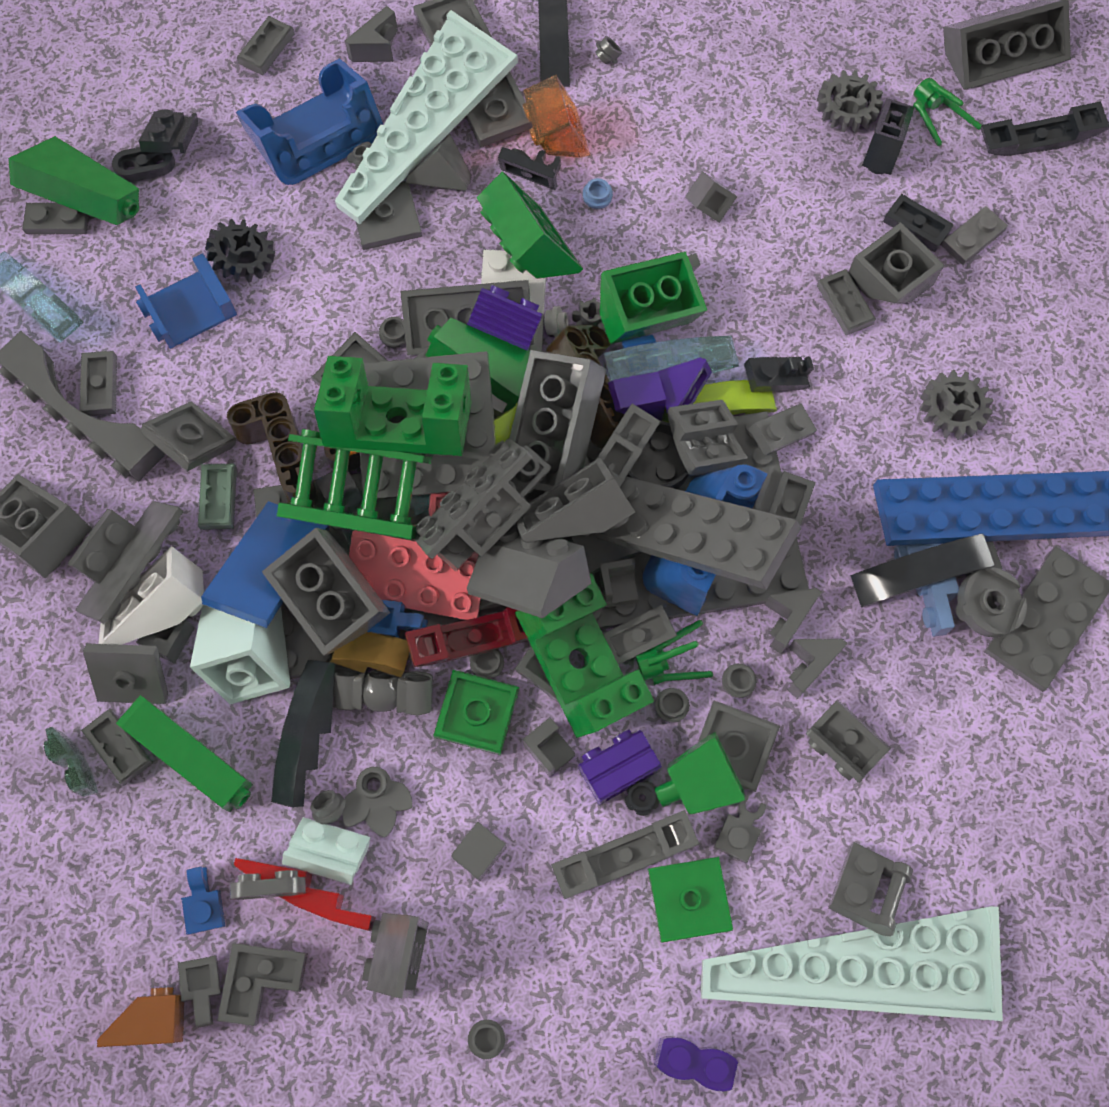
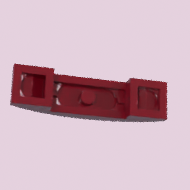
(464, 638)

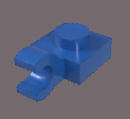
(398, 620)
(204, 908)

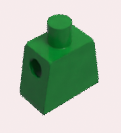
(701, 778)

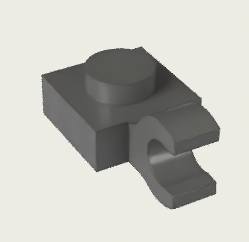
(198, 983)

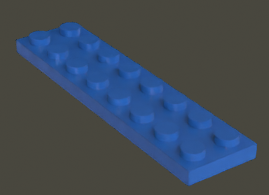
(996, 505)

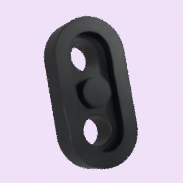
(143, 163)

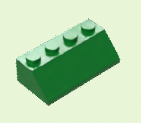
(526, 230)

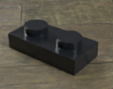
(920, 221)

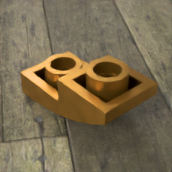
(374, 651)

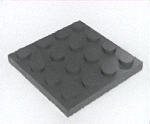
(446, 471)

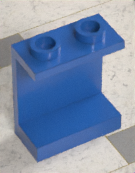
(187, 305)

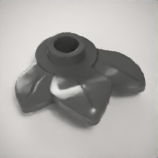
(378, 806)

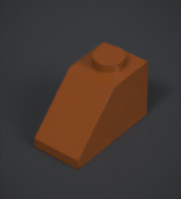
(148, 1021)

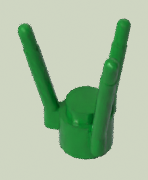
(932, 95)
(654, 662)

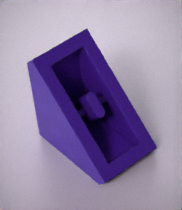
(684, 381)
(641, 390)

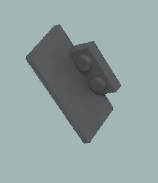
(481, 506)
(118, 553)

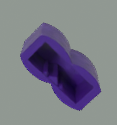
(704, 1064)

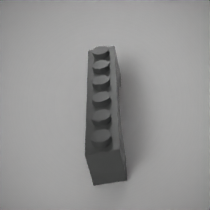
(122, 442)

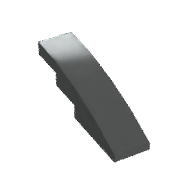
(627, 442)

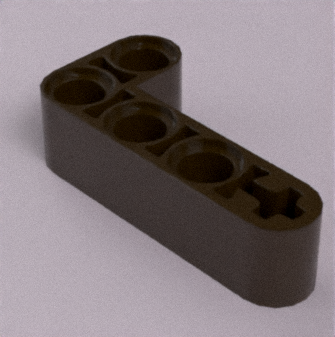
(590, 343)
(272, 420)

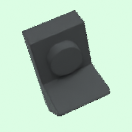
(373, 39)
(794, 608)
(815, 653)

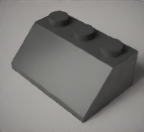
(530, 575)
(325, 591)

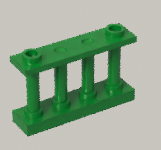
(333, 511)

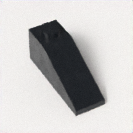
(888, 137)

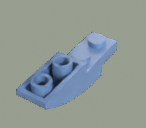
(936, 597)

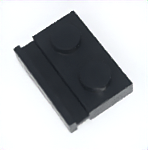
(168, 131)

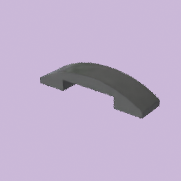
(625, 855)

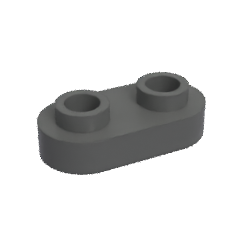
(252, 887)

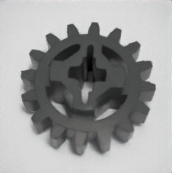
(849, 101)
(972, 404)

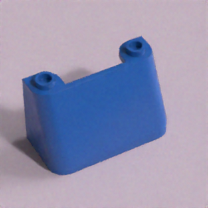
(318, 129)
(686, 585)

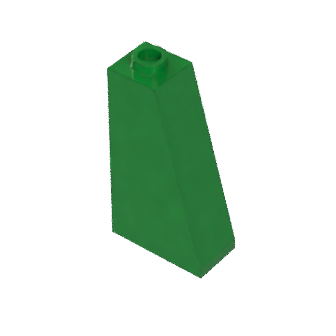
(73, 180)
(505, 359)
(185, 754)

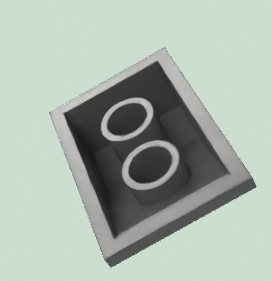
(577, 506)
(38, 526)
(396, 955)

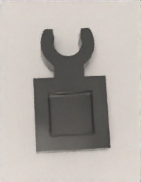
(738, 834)

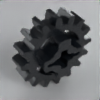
(240, 250)

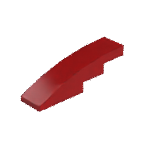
(316, 901)

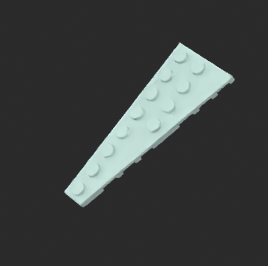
(443, 90)
(926, 968)

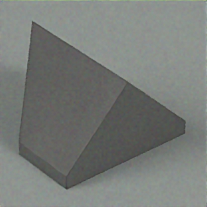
(442, 168)

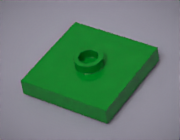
(476, 712)
(690, 899)

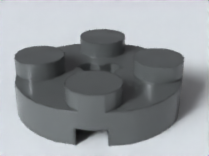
(976, 612)

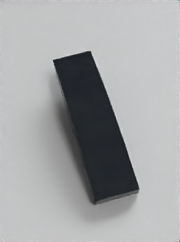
(299, 743)

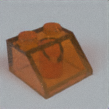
(554, 119)

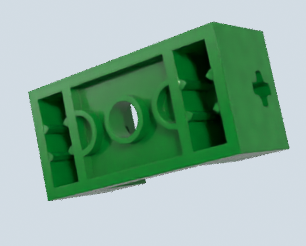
(359, 414)
(597, 691)

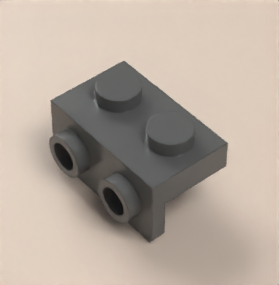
(847, 742)

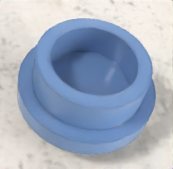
(597, 193)

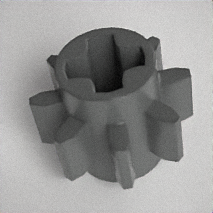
(588, 309)

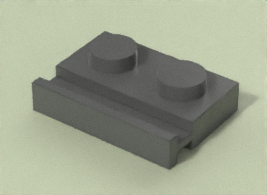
(785, 495)

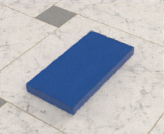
(240, 584)

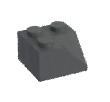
(895, 267)

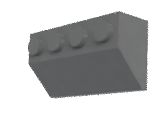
(1008, 42)
(558, 412)

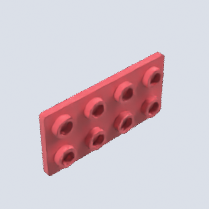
(405, 574)

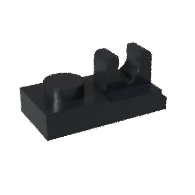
(520, 164)
(778, 373)

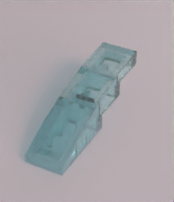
(36, 299)
(652, 357)

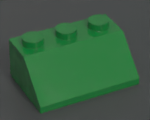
(649, 297)

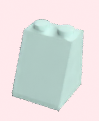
(240, 656)

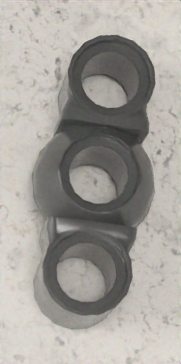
(383, 691)

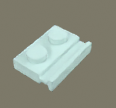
(326, 850)

